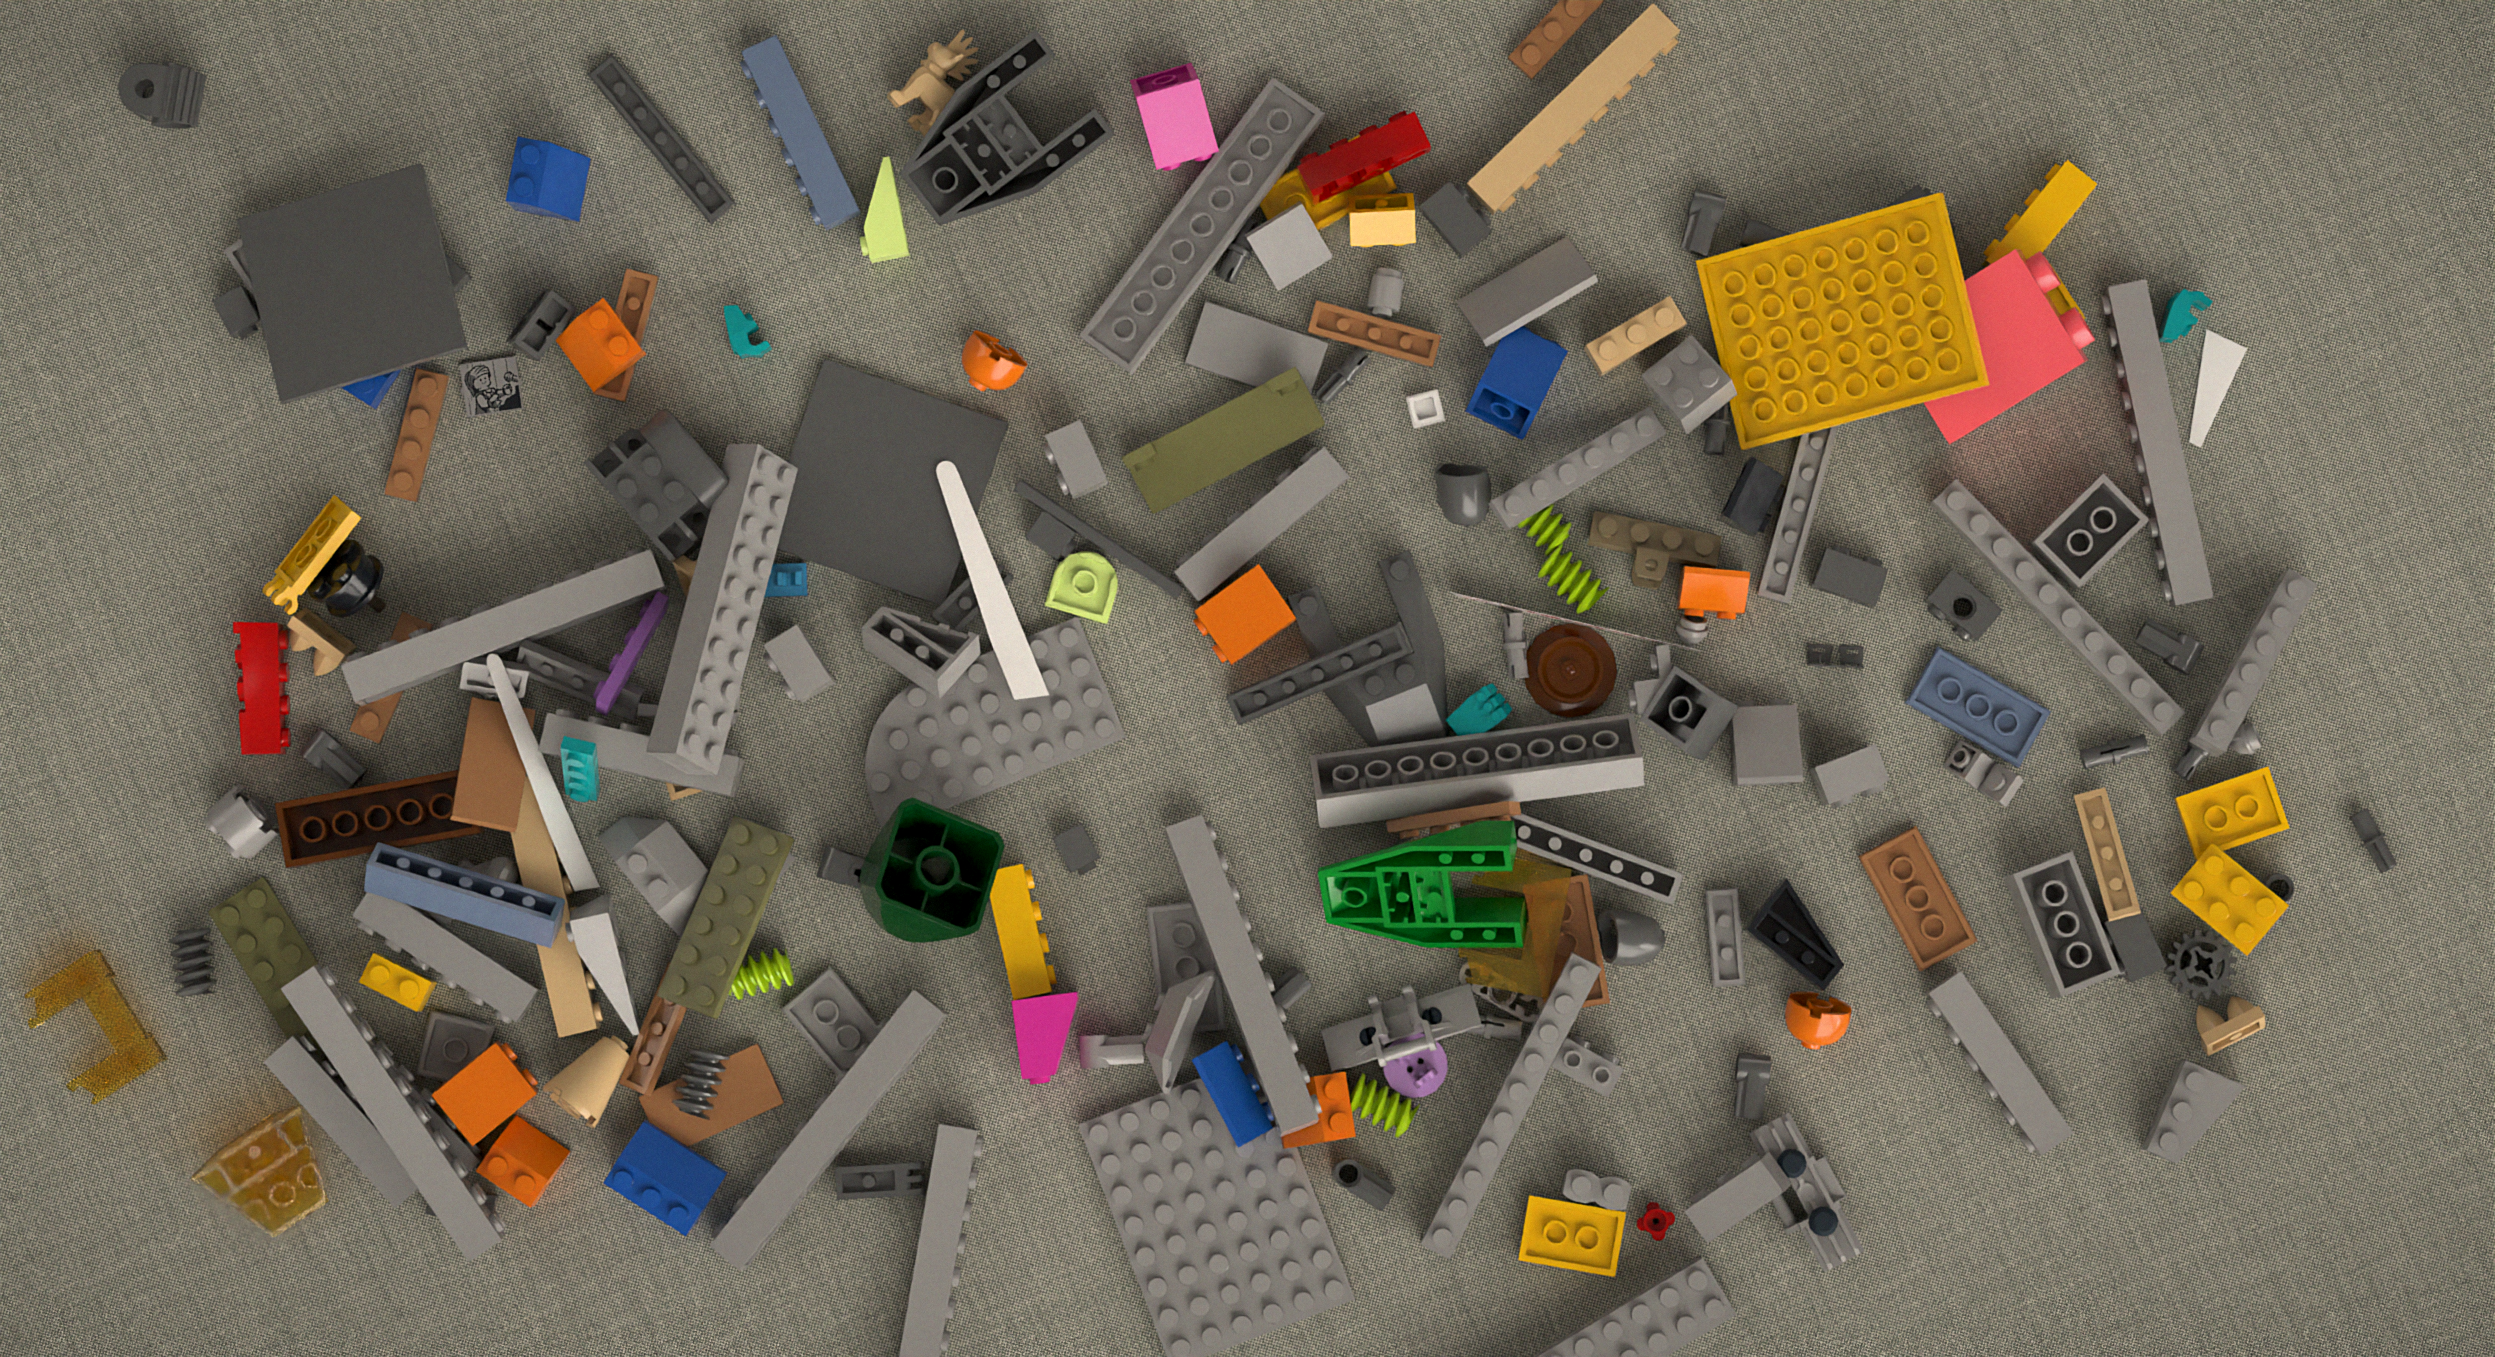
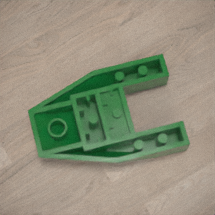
(1410, 896)

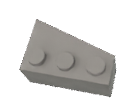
(920, 650)
(2188, 1110)

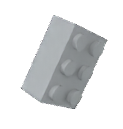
(2088, 532)

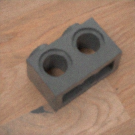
(541, 324)

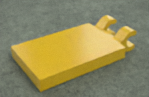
(311, 553)

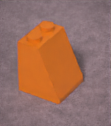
(1243, 616)
(486, 1091)

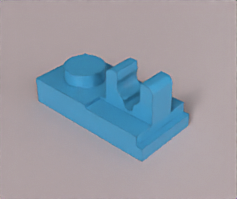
(787, 580)

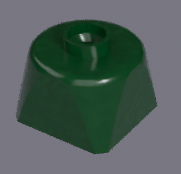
(929, 873)

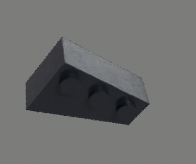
(1793, 936)

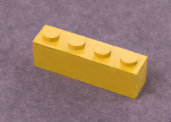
(2045, 213)
(1019, 933)

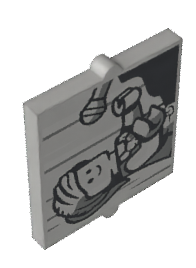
(491, 386)

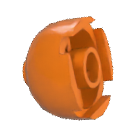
(991, 363)
(1815, 1019)

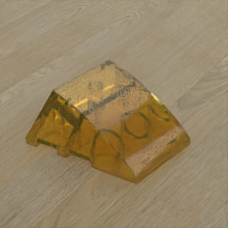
(268, 1173)

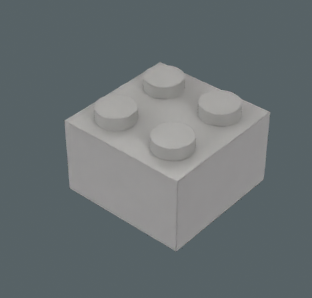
(1689, 384)
(1076, 459)
(799, 665)
(1849, 775)

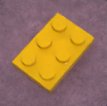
(2232, 812)
(2229, 899)
(1571, 1236)

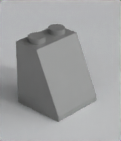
(1765, 744)

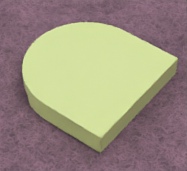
(1084, 586)

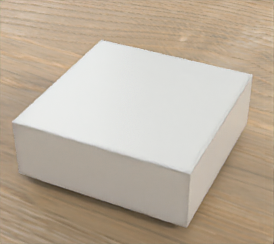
(1425, 409)

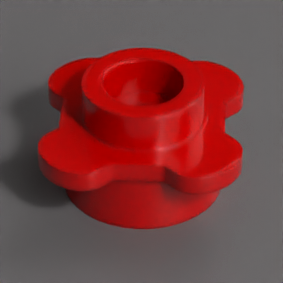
(1646, 1222)

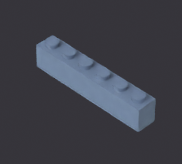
(801, 133)
(464, 895)

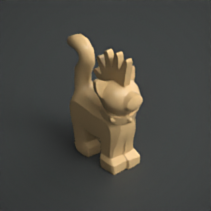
(928, 81)

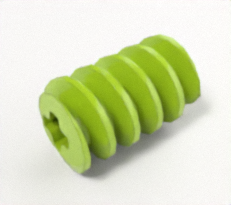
(1547, 528)
(1571, 580)
(762, 973)
(1381, 1106)

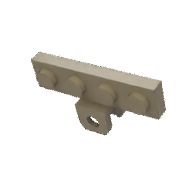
(1653, 546)

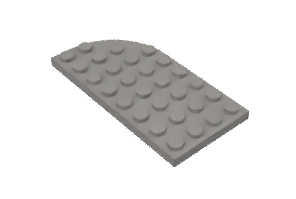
(982, 736)

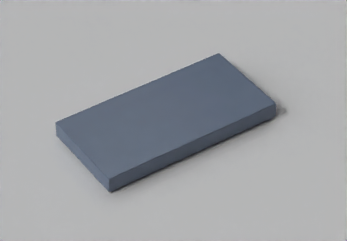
(1977, 707)

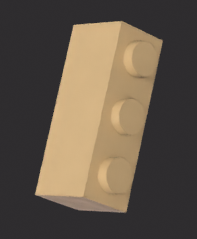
(1635, 336)

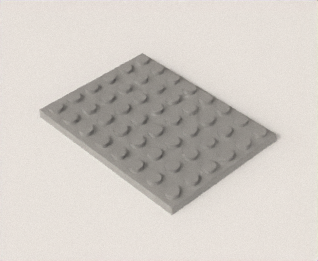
(1213, 1230)

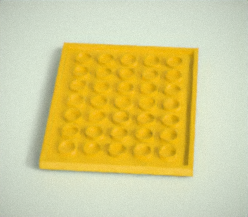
(1843, 321)

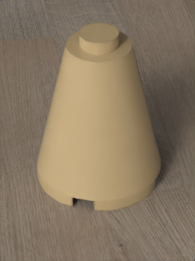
(590, 1080)

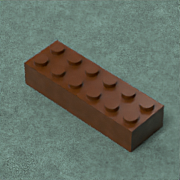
(357, 819)

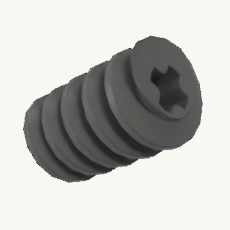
(193, 962)
(700, 1082)

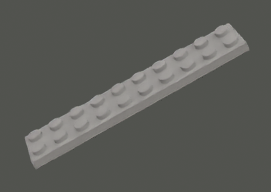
(1202, 225)

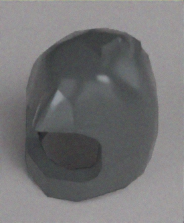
(1463, 492)
(1637, 938)

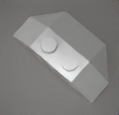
(658, 866)
(1175, 1025)

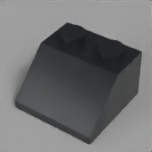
(1751, 498)

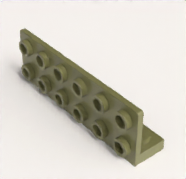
(1224, 440)

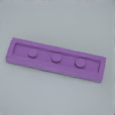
(636, 642)

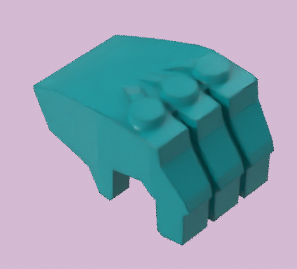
(2177, 318)
(739, 328)
(1479, 712)

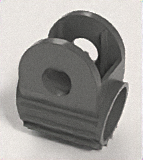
(175, 95)

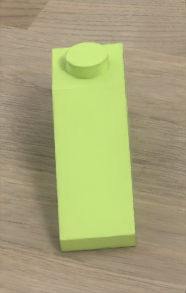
(884, 222)

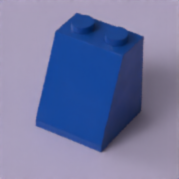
(547, 180)
(1516, 381)

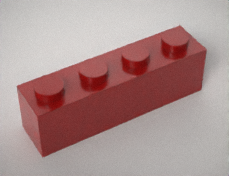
(1363, 158)
(262, 687)

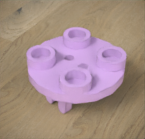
(1424, 1077)

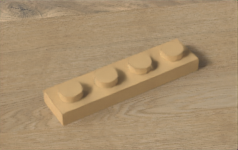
(2107, 854)

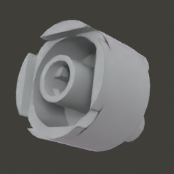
(242, 822)

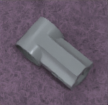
(1103, 1051)

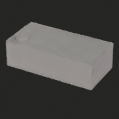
(2061, 925)

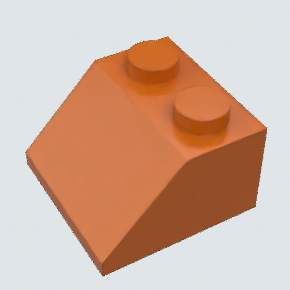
(599, 345)
(1712, 591)
(1336, 1116)
(523, 1161)

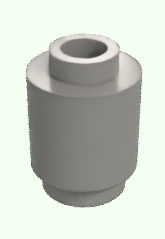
(1385, 292)

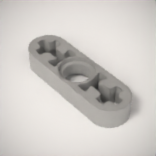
(1518, 1012)

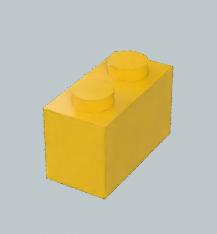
(1382, 219)
(397, 982)

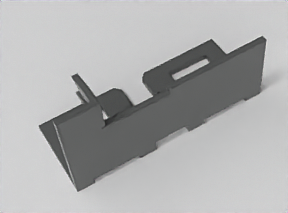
(1844, 658)

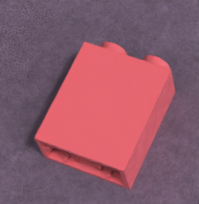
(2020, 341)

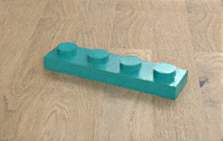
(580, 769)

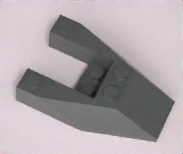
(984, 151)
(1403, 697)

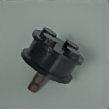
(349, 581)

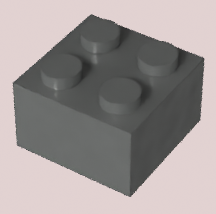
(1689, 713)

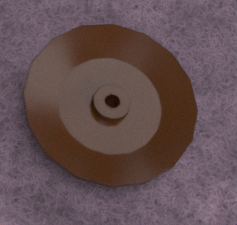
(1570, 670)

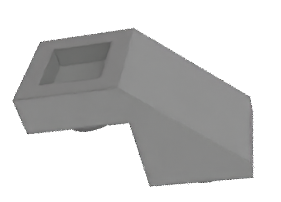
(1644, 691)
(1983, 773)

